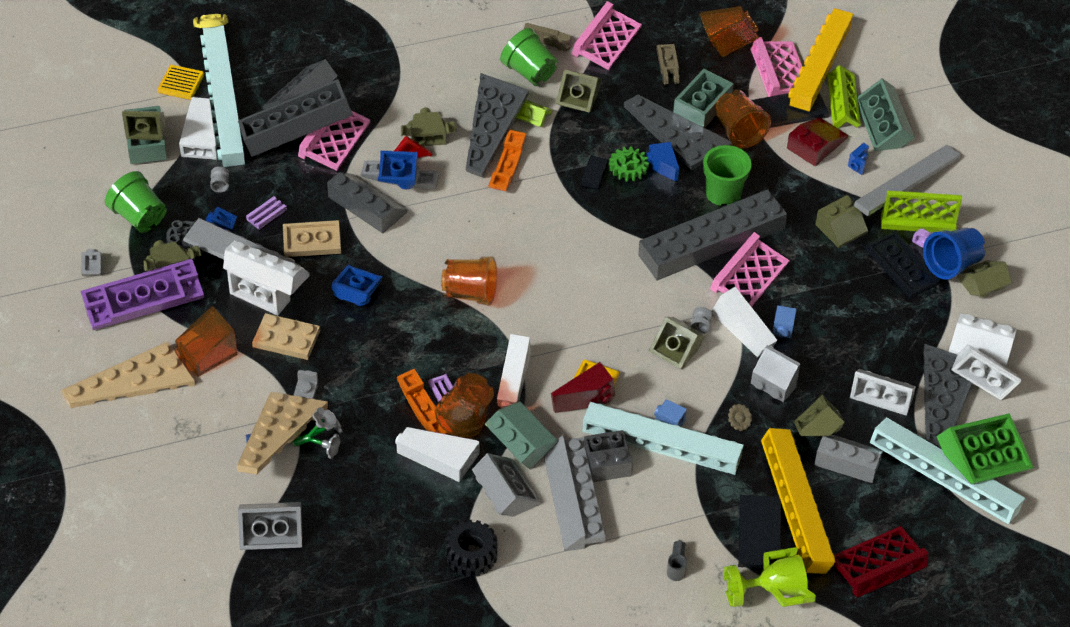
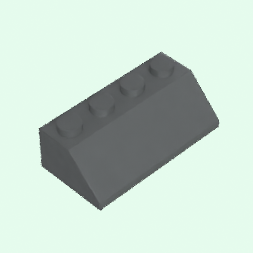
(307, 80)
(364, 201)

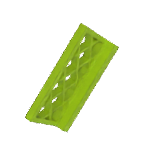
(920, 219)

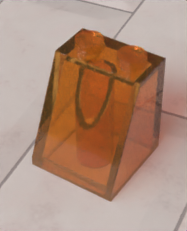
(729, 29)
(206, 343)

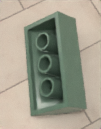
(884, 117)

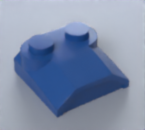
(398, 168)
(355, 285)

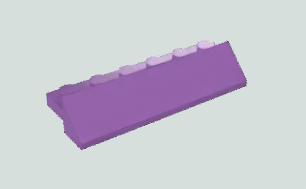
(142, 294)

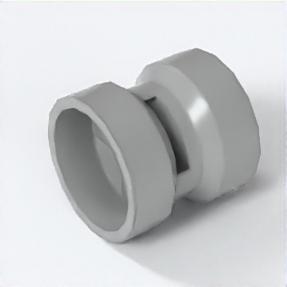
(219, 179)
(701, 319)

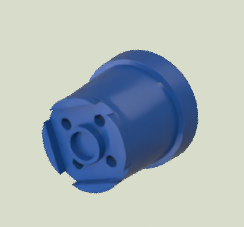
(952, 251)

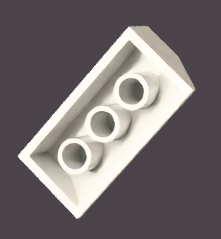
(264, 268)

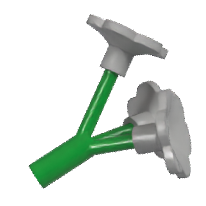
(325, 421)

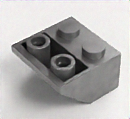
(608, 456)

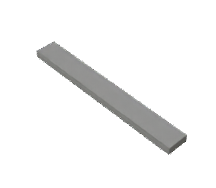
(907, 179)

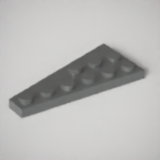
(687, 138)

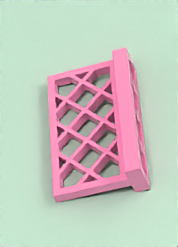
(602, 20)
(767, 68)
(311, 141)
(739, 259)

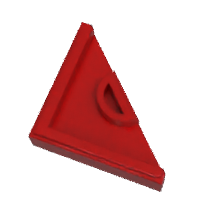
(410, 145)

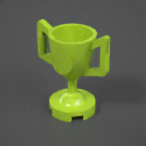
(780, 578)

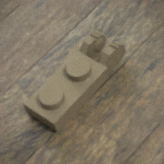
(551, 37)
(668, 62)

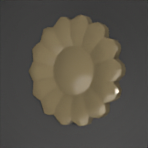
(740, 417)

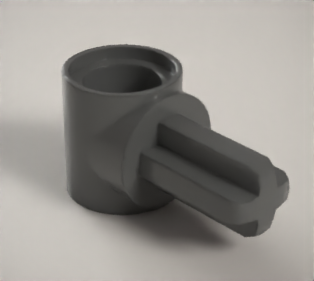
(677, 559)

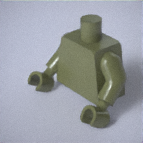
(428, 128)
(168, 254)

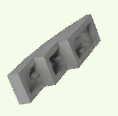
(424, 179)

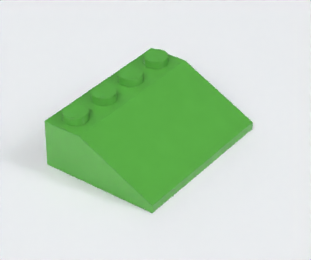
(985, 448)

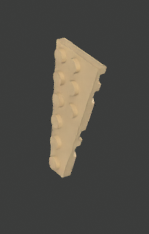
(137, 376)
(278, 425)

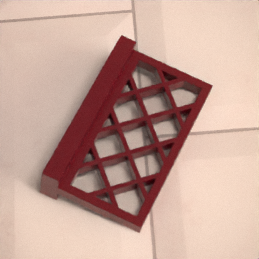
(888, 571)

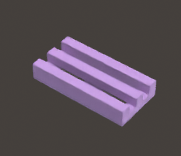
(264, 211)
(431, 382)

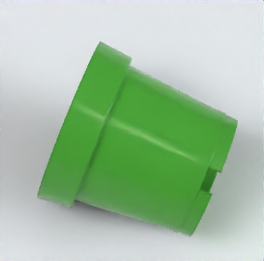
(529, 57)
(725, 173)
(135, 201)

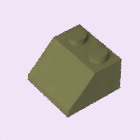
(578, 90)
(144, 125)
(841, 221)
(985, 277)
(676, 342)
(819, 419)

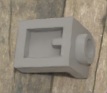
(91, 263)
(306, 384)

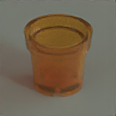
(743, 120)
(471, 279)
(465, 406)

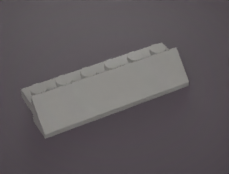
(216, 240)
(573, 494)

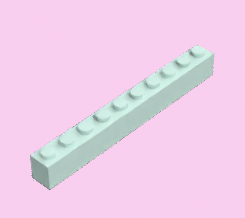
(223, 97)

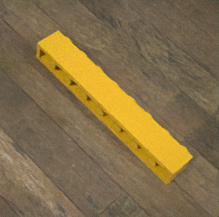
(820, 60)
(797, 501)

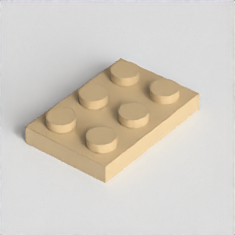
(311, 238)
(286, 336)

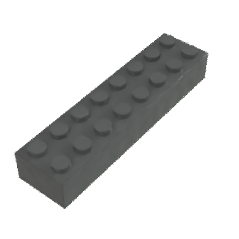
(711, 234)

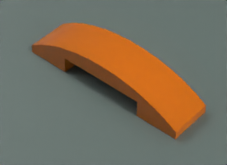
(508, 161)
(419, 401)

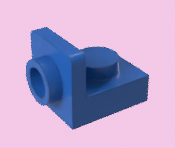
(858, 158)
(222, 219)

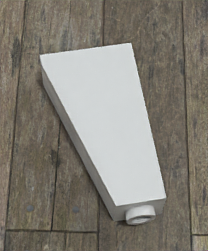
(198, 131)
(743, 321)
(514, 370)
(438, 451)

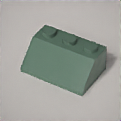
(521, 433)

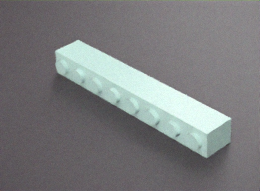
(664, 438)
(934, 464)

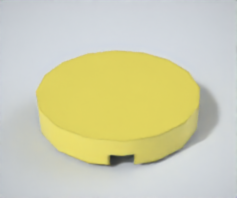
(210, 20)

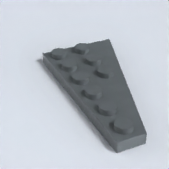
(493, 117)
(943, 392)

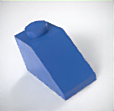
(663, 160)

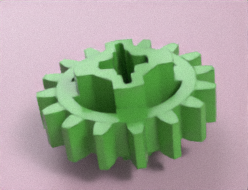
(628, 164)

